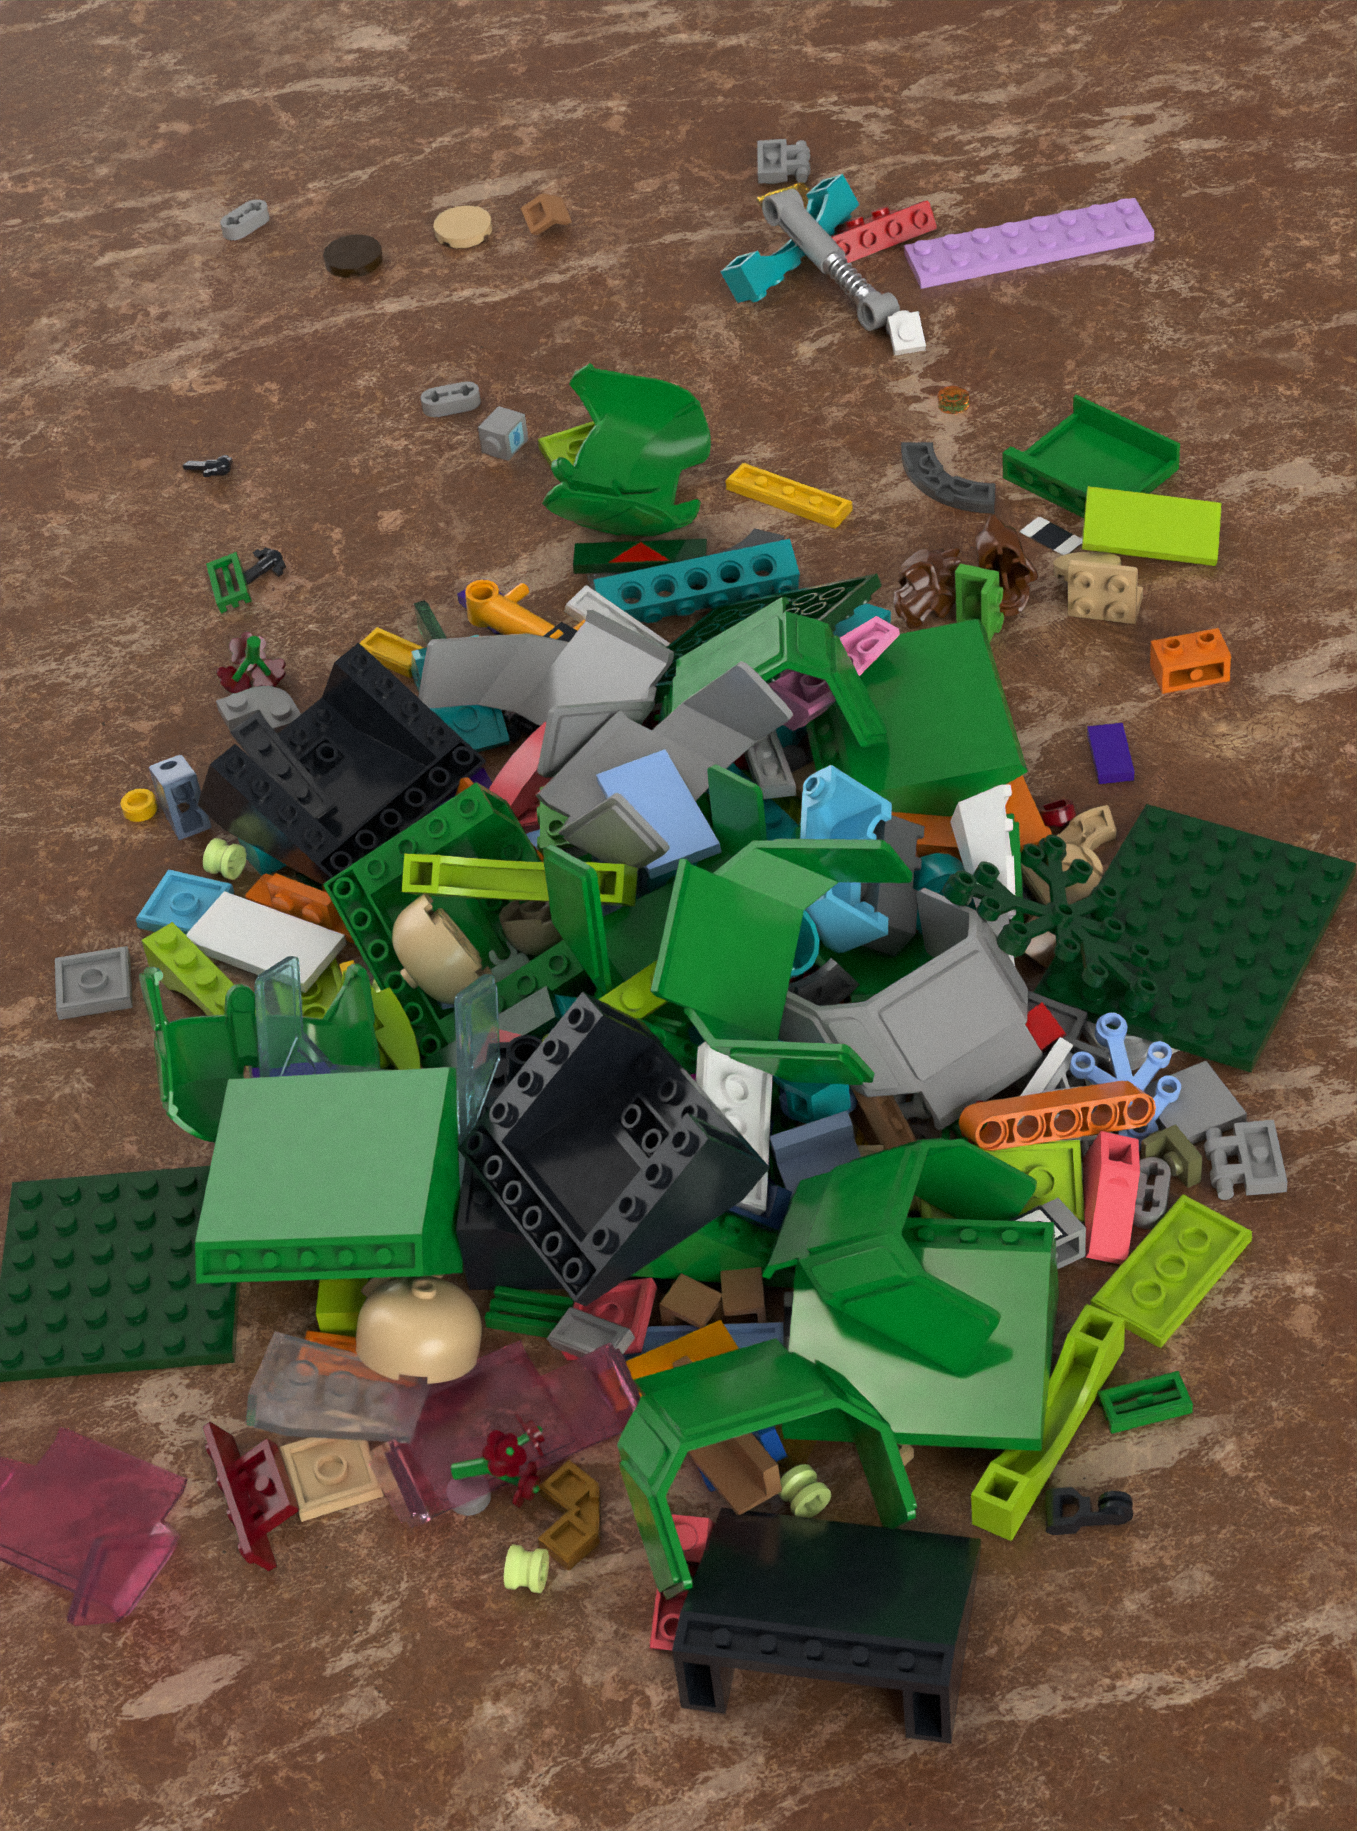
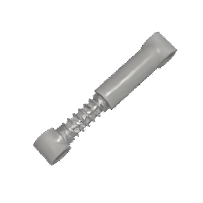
(789, 213)

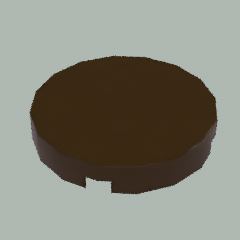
(352, 255)

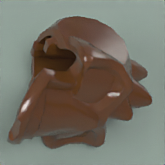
(1001, 551)
(926, 585)

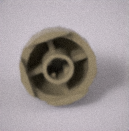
(529, 927)

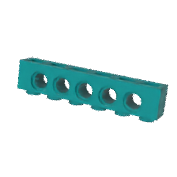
(709, 571)

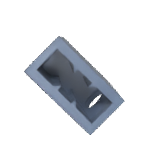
(176, 784)

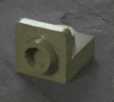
(1177, 1151)

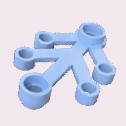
(1115, 1043)

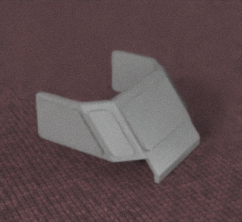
(550, 680)
(701, 732)
(941, 1030)

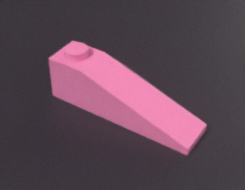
(811, 696)

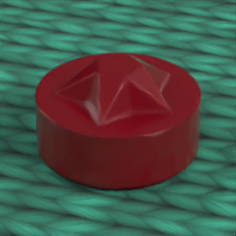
(1057, 812)

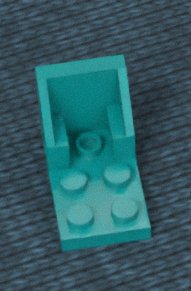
(476, 724)

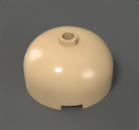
(434, 951)
(419, 1329)

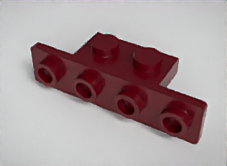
(255, 1492)

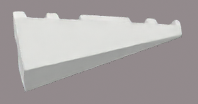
(982, 836)

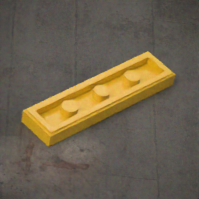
(789, 495)

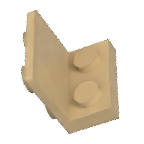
(1103, 591)

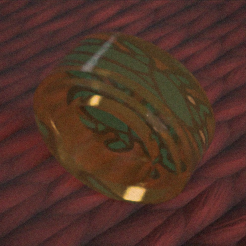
(953, 399)

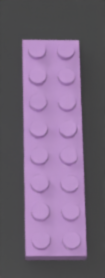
(1028, 242)

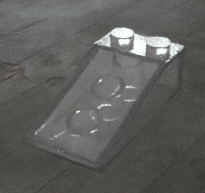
(331, 1395)

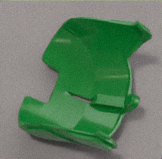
(638, 445)
(205, 1051)

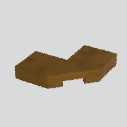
(579, 1528)

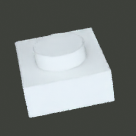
(905, 332)

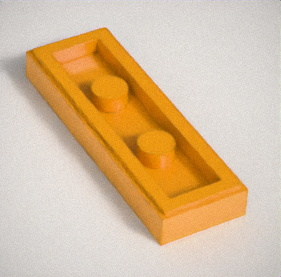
(697, 1345)

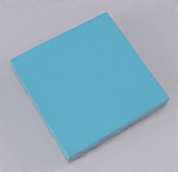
(180, 900)

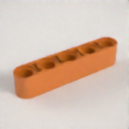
(1041, 1108)

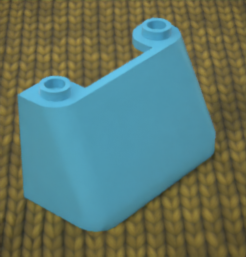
(842, 809)

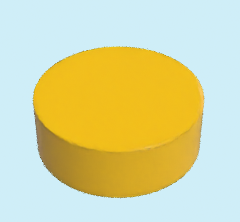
(139, 805)

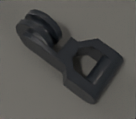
(1113, 1509)

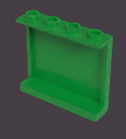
(1095, 451)

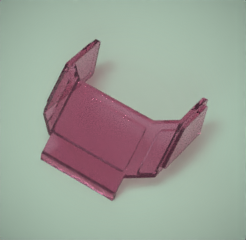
(572, 1404)
(89, 1523)

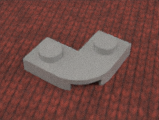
(270, 701)

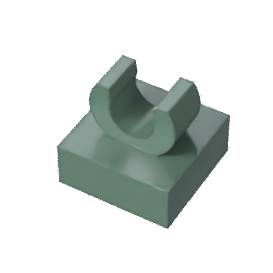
(509, 965)

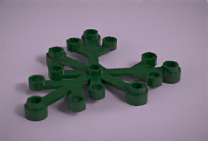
(1060, 918)

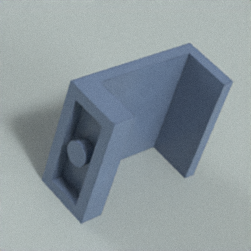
(814, 1148)

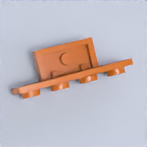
(298, 901)

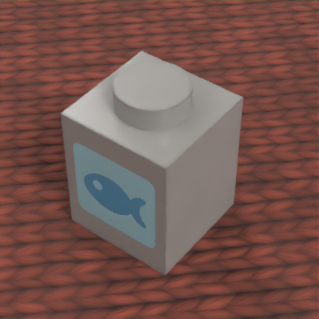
(503, 433)

